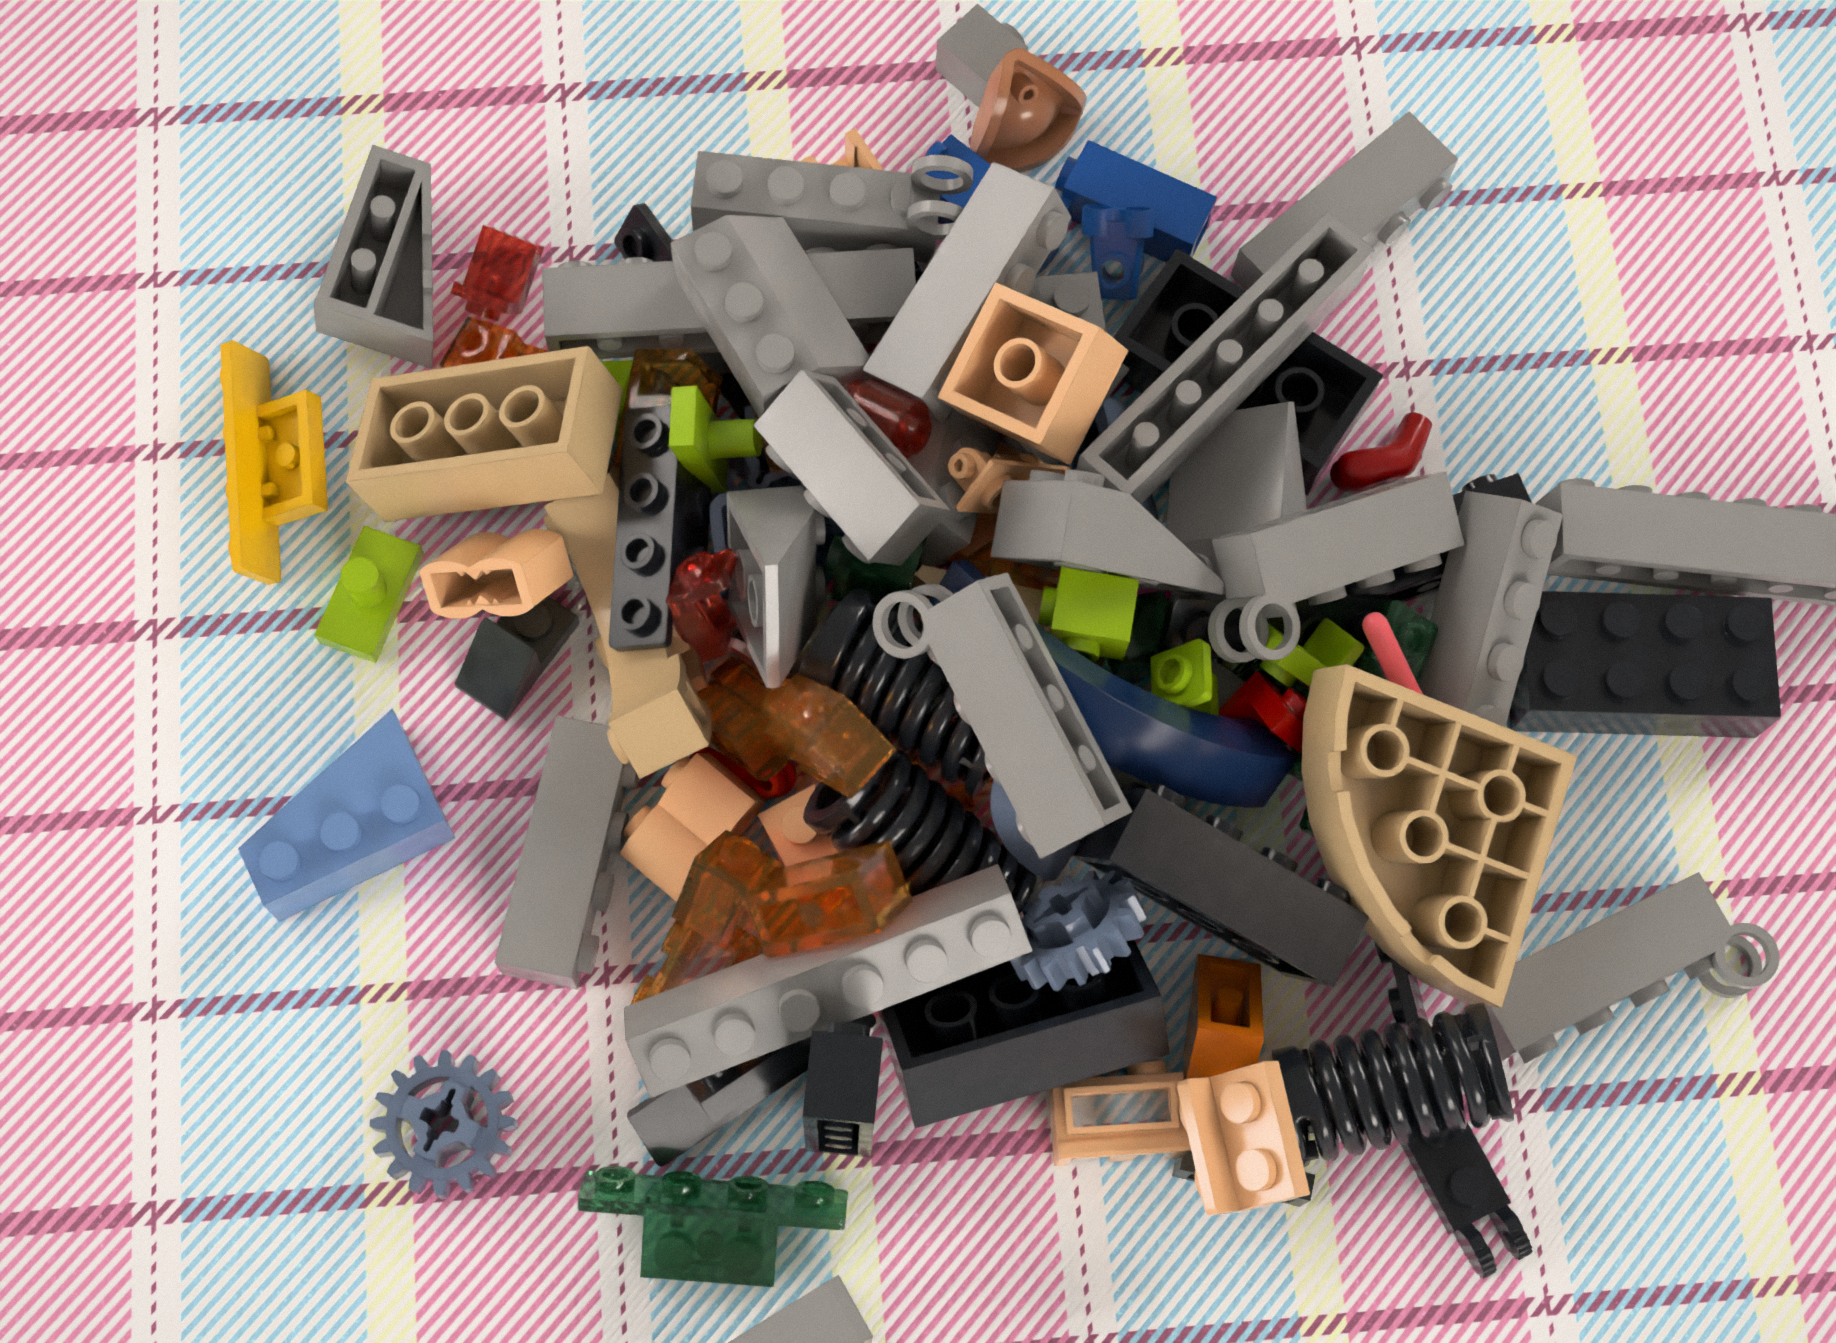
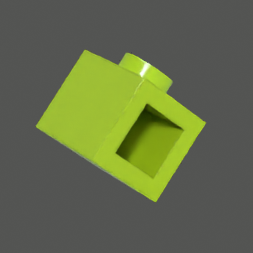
(1090, 612)

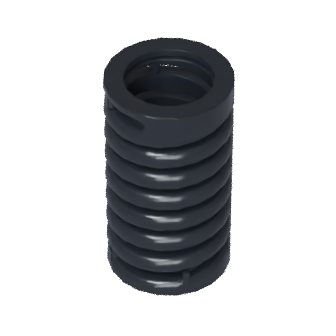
(915, 730)
(925, 826)
(1395, 1084)

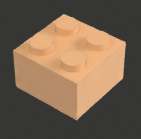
(1033, 373)

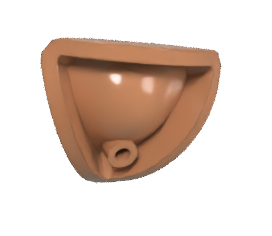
(1026, 112)

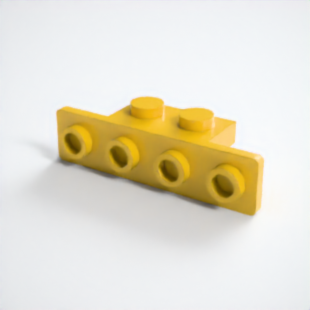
(270, 461)

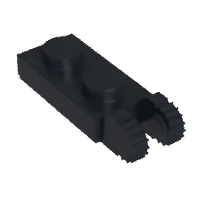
(1465, 1190)

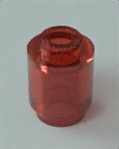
(895, 413)

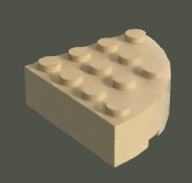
(1430, 825)

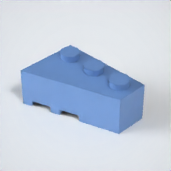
(347, 824)

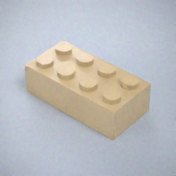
(486, 435)

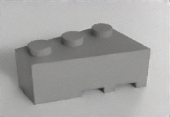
(382, 263)

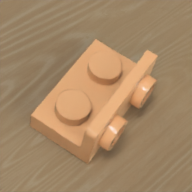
(1242, 1139)

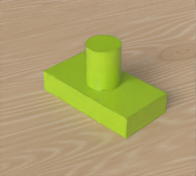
(704, 441)
(369, 594)

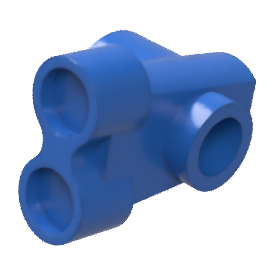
(1119, 236)

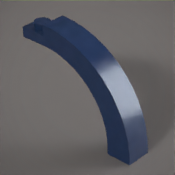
(1159, 740)

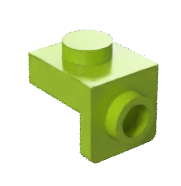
(1325, 648)
(1186, 677)

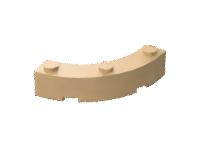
(653, 691)

